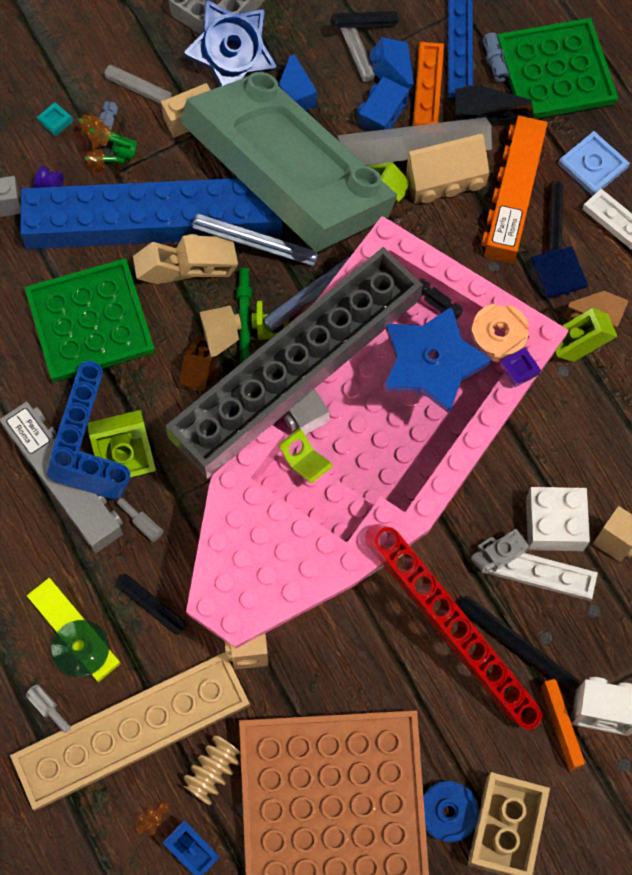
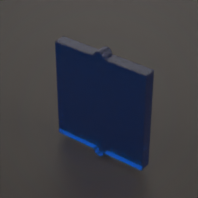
(559, 272)

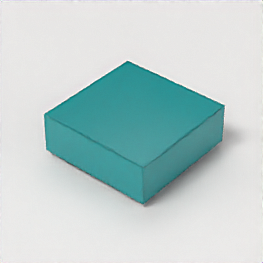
(55, 119)

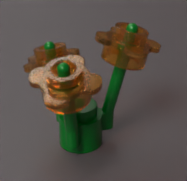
(99, 135)

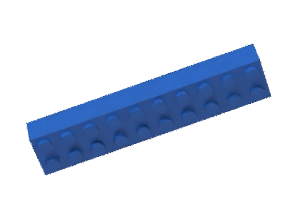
(138, 212)

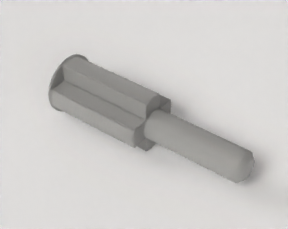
(142, 521)
(46, 706)

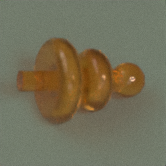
(147, 823)

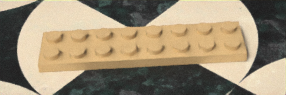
(129, 731)

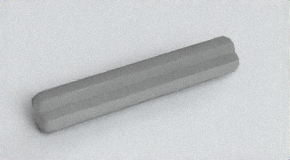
(359, 54)
(136, 84)

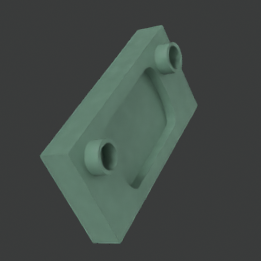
(288, 160)

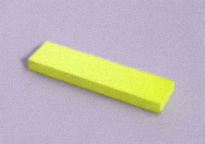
(59, 612)

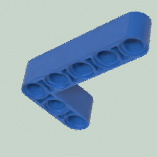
(77, 462)

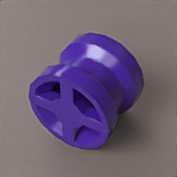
(46, 178)

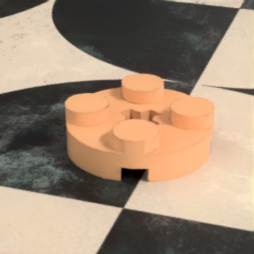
(499, 316)

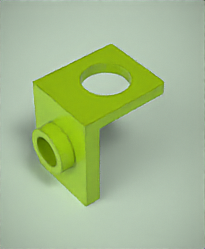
(257, 323)
(306, 462)

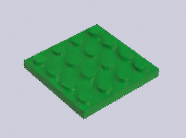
(558, 67)
(89, 319)

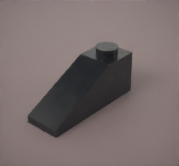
(493, 104)

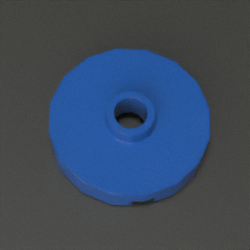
(463, 804)

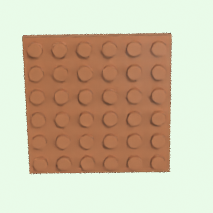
(333, 795)

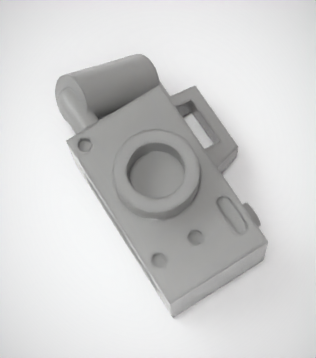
(500, 551)

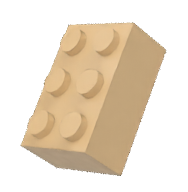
(508, 826)

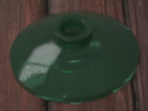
(87, 660)

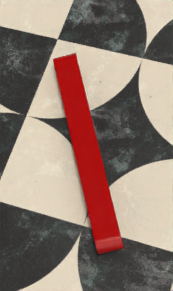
(442, 621)

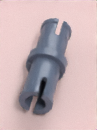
(495, 57)

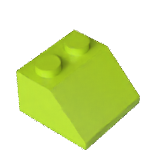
(123, 441)

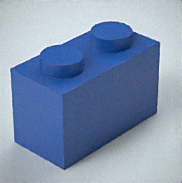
(383, 106)

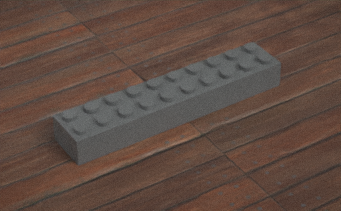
(294, 362)

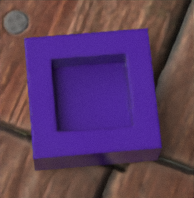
(520, 367)

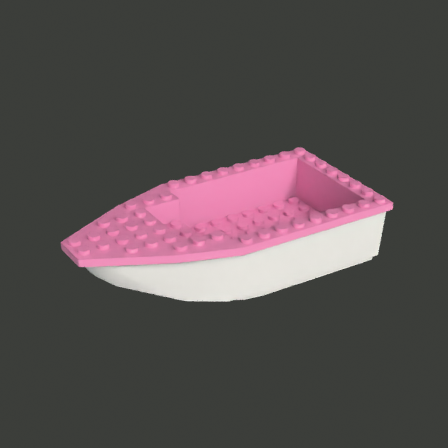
(397, 461)

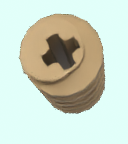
(212, 769)

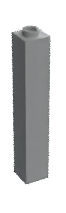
(395, 143)

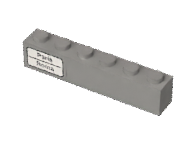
(83, 508)

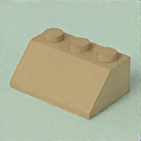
(447, 169)

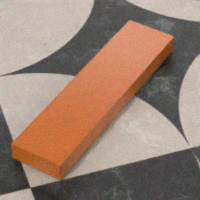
(428, 83)

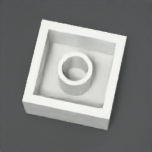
(557, 519)
(603, 706)

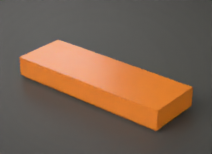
(562, 725)

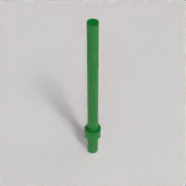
(244, 296)

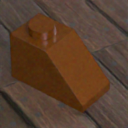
(198, 366)

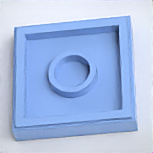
(593, 163)

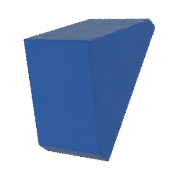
(191, 849)

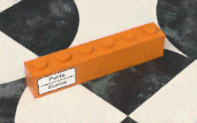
(515, 190)

